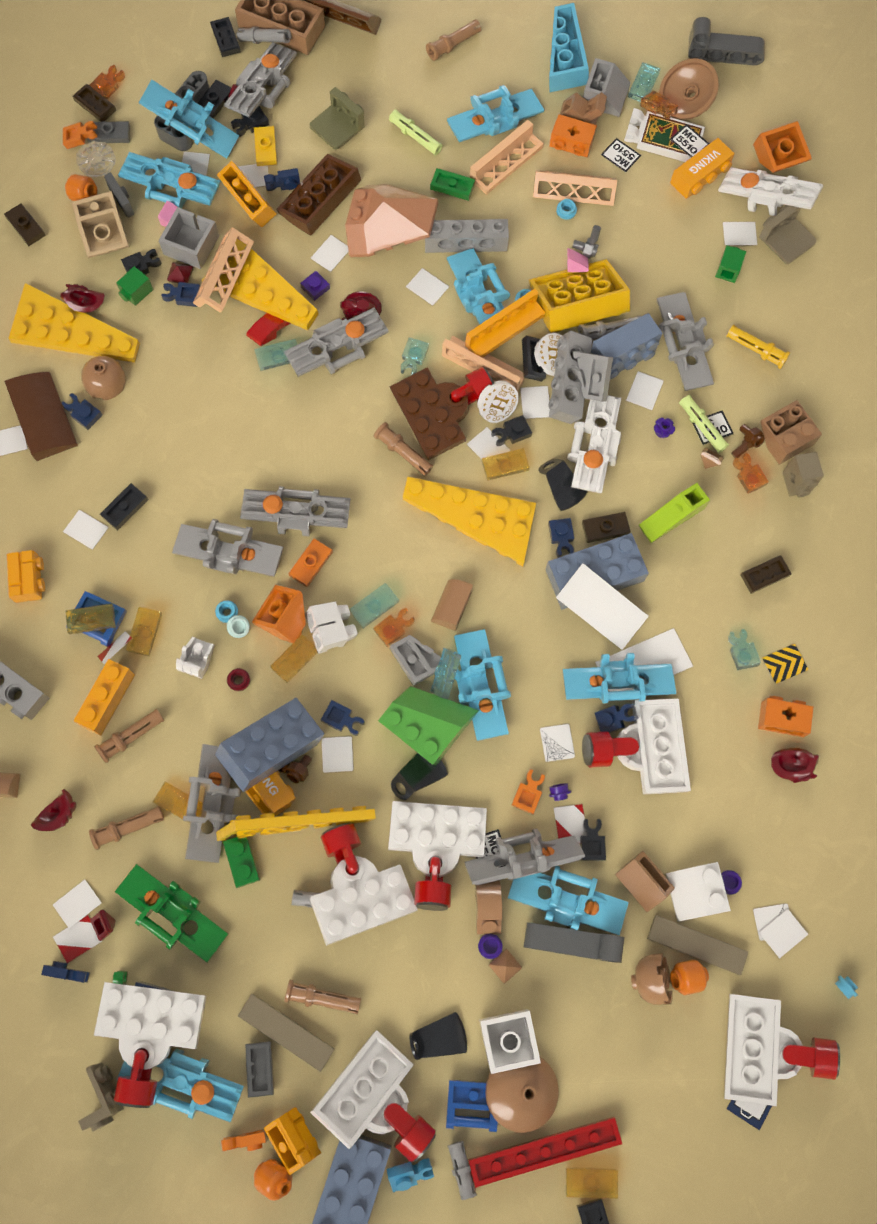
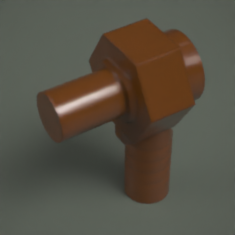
(752, 438)
(297, 770)

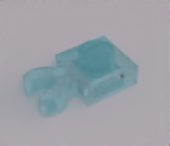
(414, 353)
(743, 653)

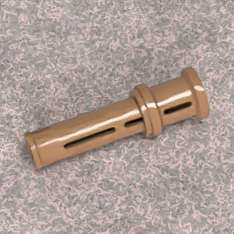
(446, 43)
(396, 443)
(117, 739)
(115, 831)
(310, 995)

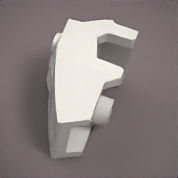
(195, 657)

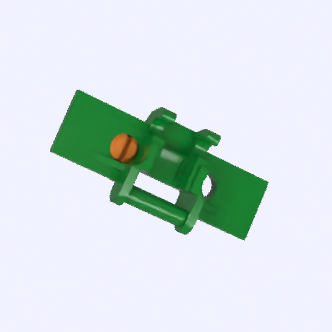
(176, 906)

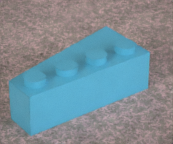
(568, 55)

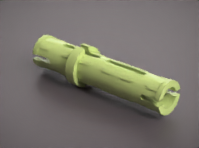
(398, 119)
(689, 404)

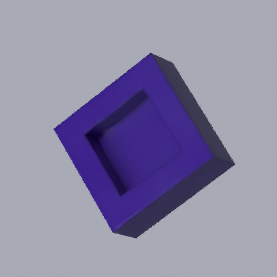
(315, 285)

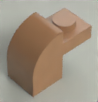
(584, 110)
(488, 908)

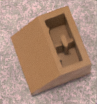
(789, 432)

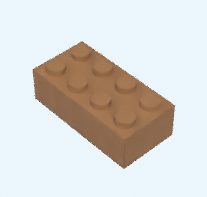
(300, 17)

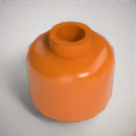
(80, 187)
(689, 977)
(272, 1179)

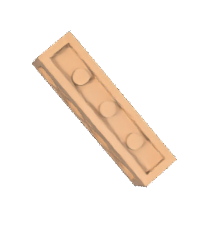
(501, 152)
(577, 179)
(215, 269)
(458, 353)

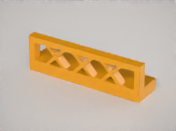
(505, 325)

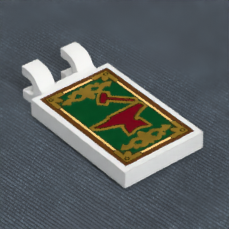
(655, 134)

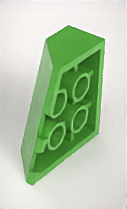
(427, 722)

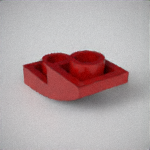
(266, 329)

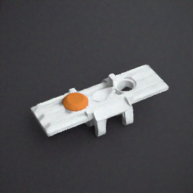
(770, 189)
(603, 445)

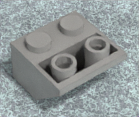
(609, 80)

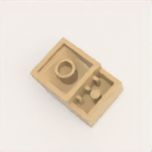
(100, 224)

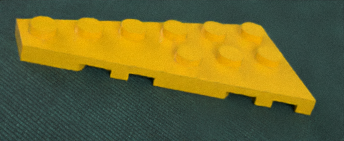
(268, 291)
(54, 325)
(485, 517)
(291, 822)

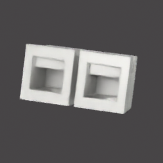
(328, 627)

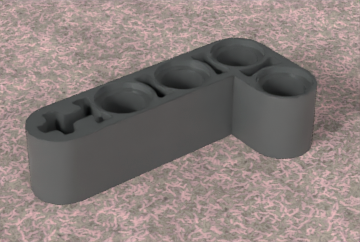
(724, 47)
(199, 85)
(574, 942)

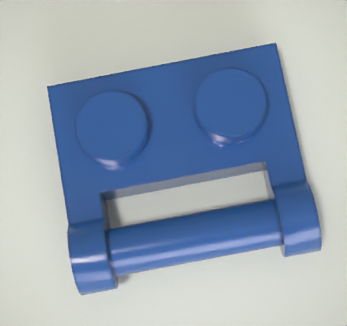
(90, 600)
(468, 1096)

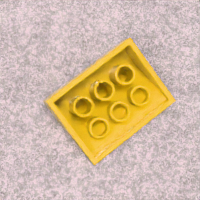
(581, 296)

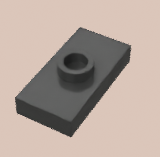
(112, 132)
(120, 194)
(259, 1069)

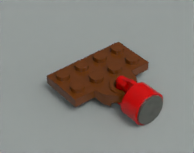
(437, 408)

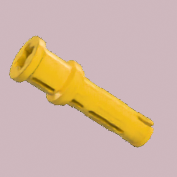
(767, 351)

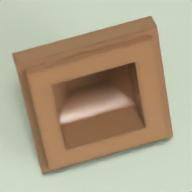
(710, 458)
(505, 966)

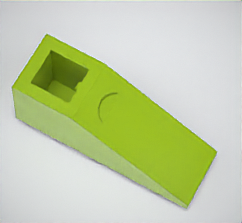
(675, 512)

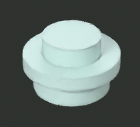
(238, 626)

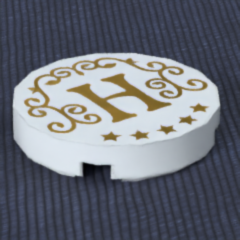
(546, 352)
(497, 401)

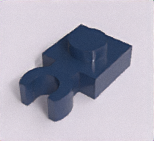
(285, 179)
(183, 294)
(83, 412)
(561, 533)
(338, 717)
(612, 718)
(60, 970)

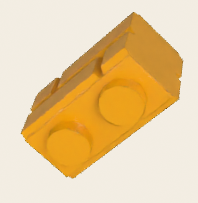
(25, 576)
(292, 1140)

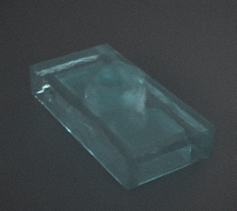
(644, 81)
(273, 355)
(374, 605)
(445, 673)

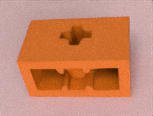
(572, 135)
(773, 720)

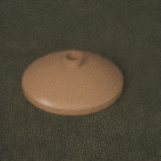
(687, 78)
(507, 1097)

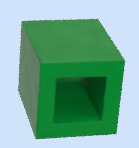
(730, 264)
(134, 286)

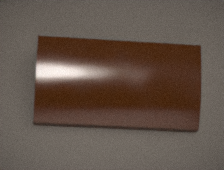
(349, 15)
(319, 194)
(41, 414)

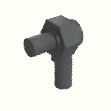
(589, 248)

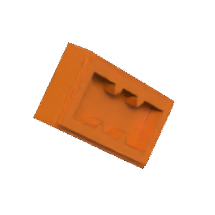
(310, 562)

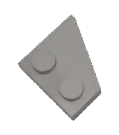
(594, 375)
(415, 659)

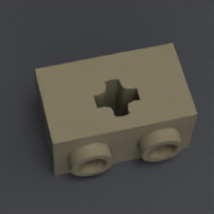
(803, 474)

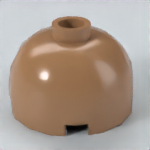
(103, 377)
(653, 979)

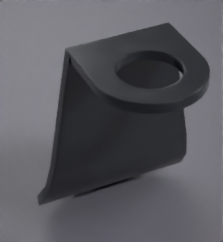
(560, 482)
(417, 775)
(439, 1038)

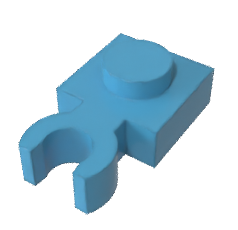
(406, 1175)

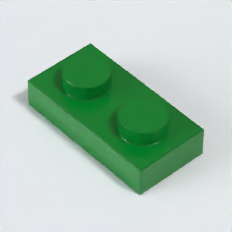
(452, 184)
(241, 861)

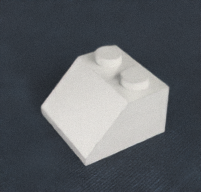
(698, 892)
(509, 1041)

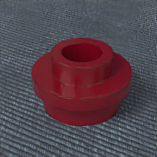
(238, 673)

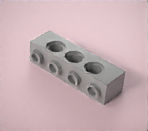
(462, 235)
(569, 408)
(31, 699)

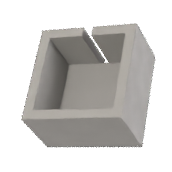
(185, 242)

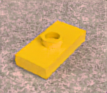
(265, 146)

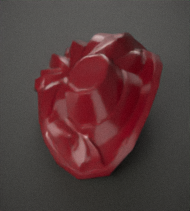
(81, 298)
(358, 303)
(794, 764)
(55, 814)

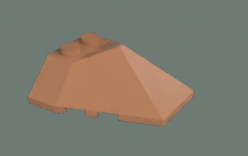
(387, 217)

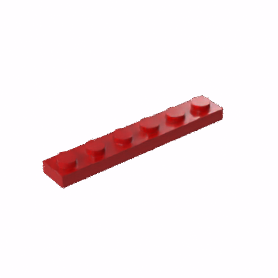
(544, 1151)

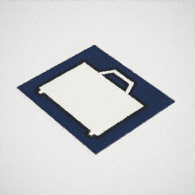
(750, 1112)

